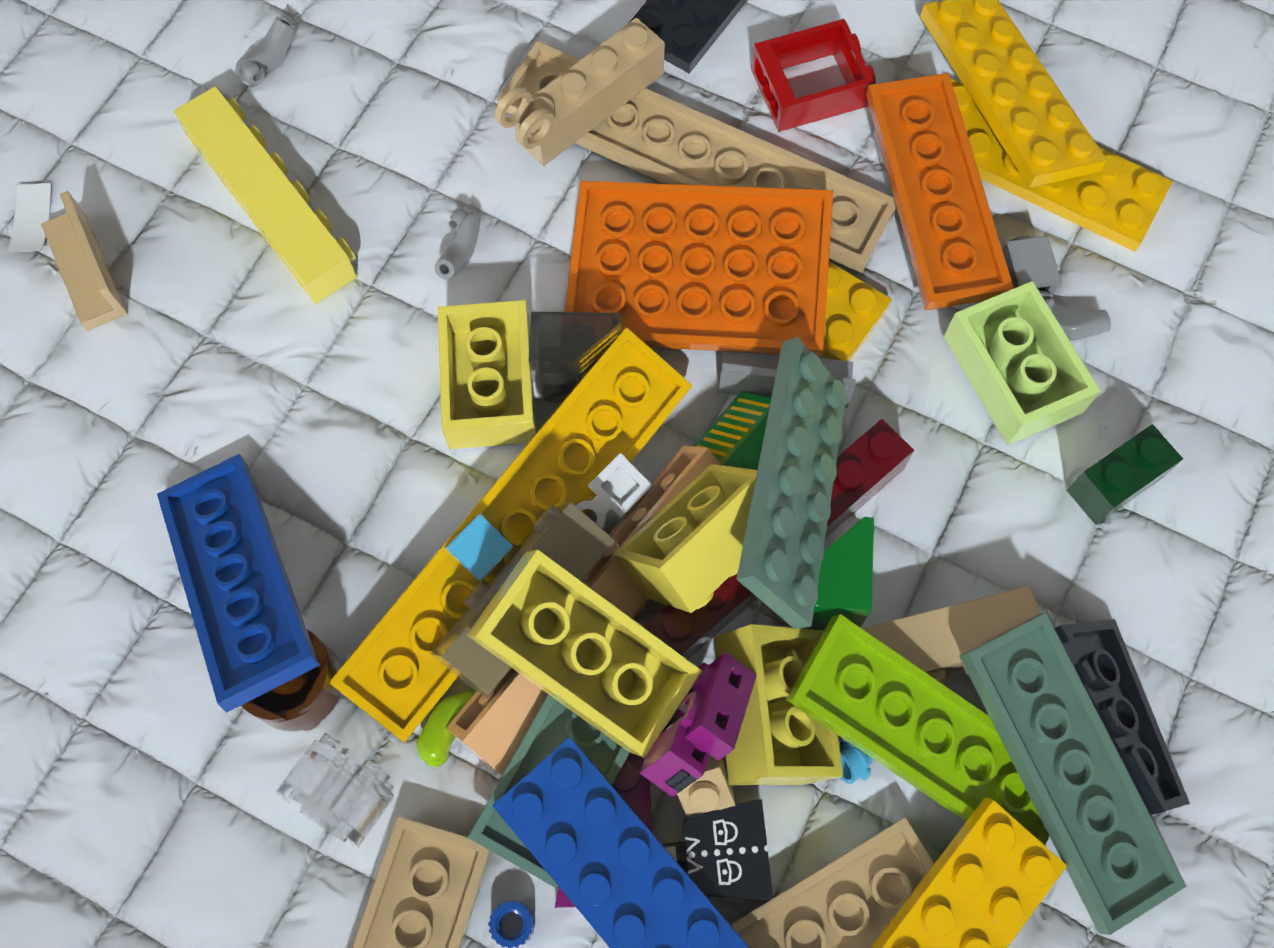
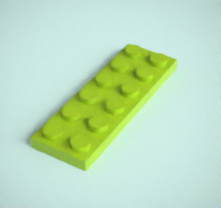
(910, 724)

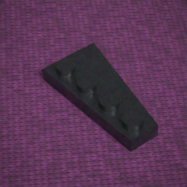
(1124, 709)

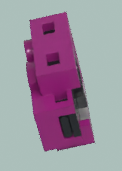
(701, 726)

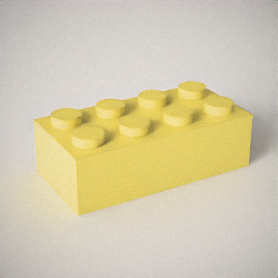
(585, 653)

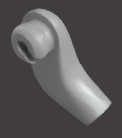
(267, 53)
(461, 246)
(1078, 323)

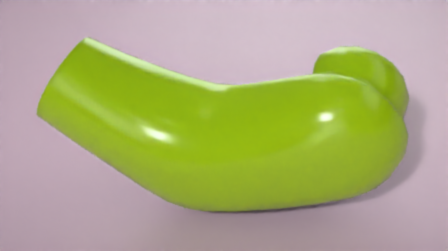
(434, 739)

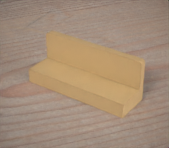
(83, 266)

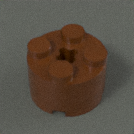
(303, 700)

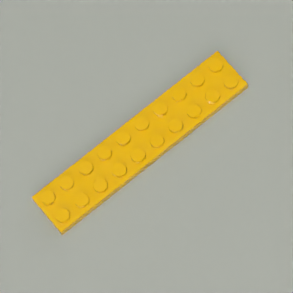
(604, 415)

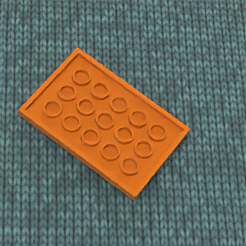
(704, 263)

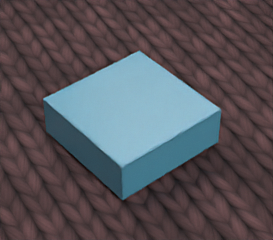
(479, 547)

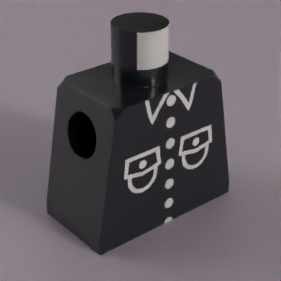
(727, 852)

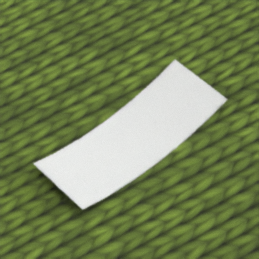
(31, 210)

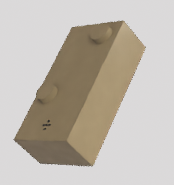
(561, 535)

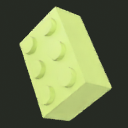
(1020, 363)

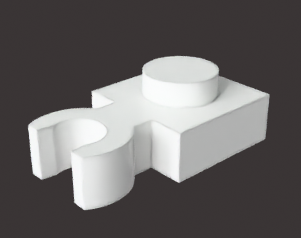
(615, 489)

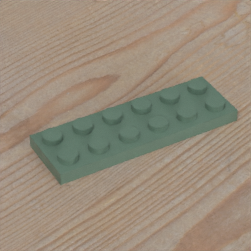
(794, 486)
(1073, 773)

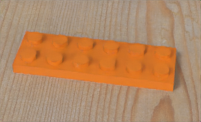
(938, 192)

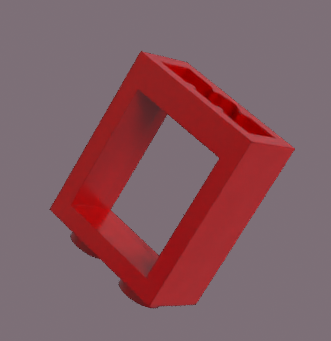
(805, 46)

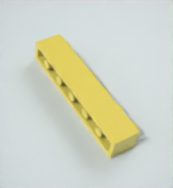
(266, 194)

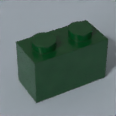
(1124, 474)

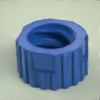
(496, 919)

